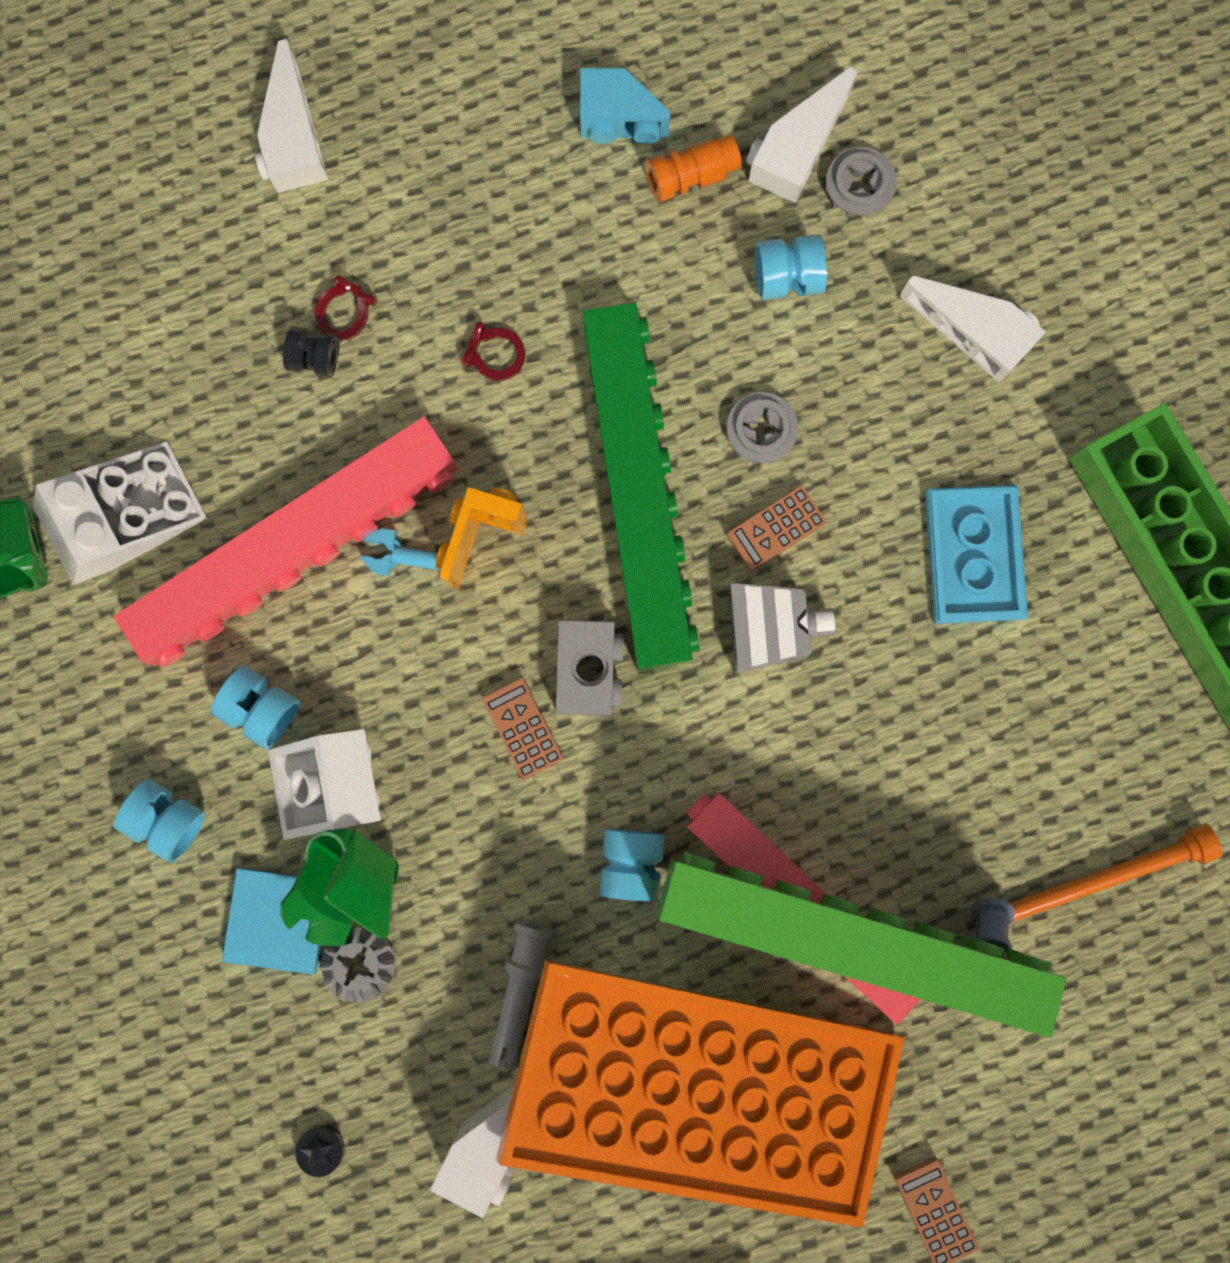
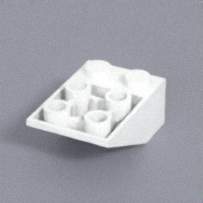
(116, 510)
(470, 1169)

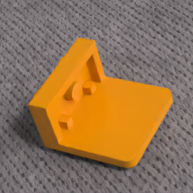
(494, 508)

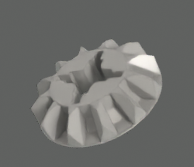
(861, 162)
(780, 418)
(364, 986)

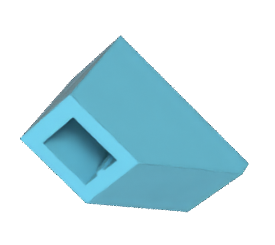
(619, 107)

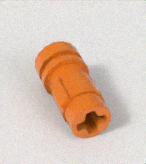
(697, 165)

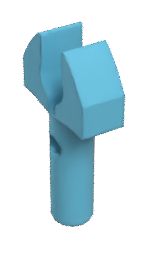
(399, 555)

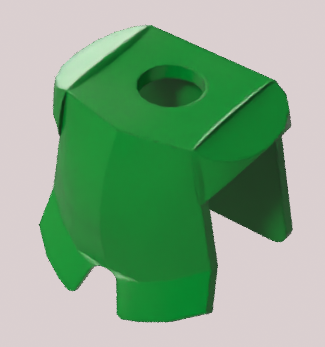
(20, 549)
(341, 883)

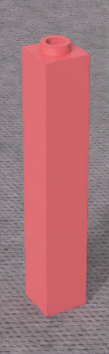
(745, 847)

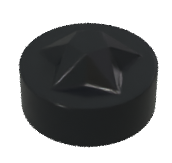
(320, 1150)

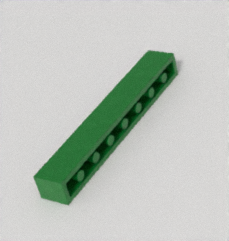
(638, 488)

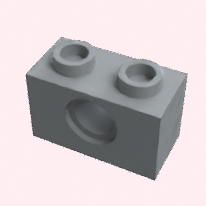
(584, 640)

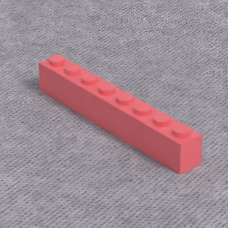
(286, 544)

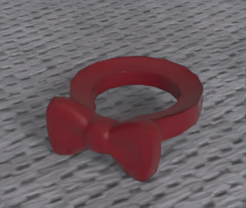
(342, 287)
(480, 335)

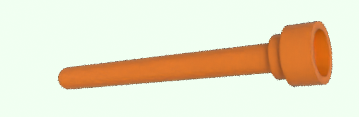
(1197, 845)

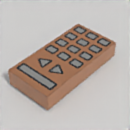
(776, 528)
(522, 729)
(936, 1212)

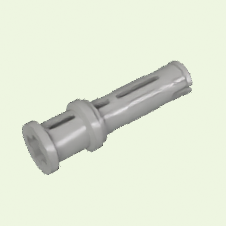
(524, 973)

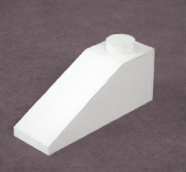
(286, 129)
(796, 140)
(982, 326)

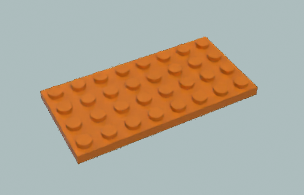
(699, 1096)

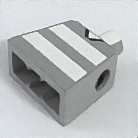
(773, 625)

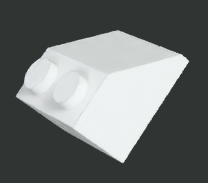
(324, 783)

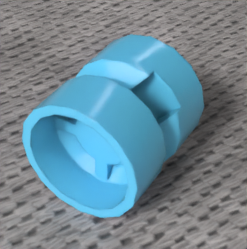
(790, 267)
(268, 715)
(155, 817)
(631, 865)

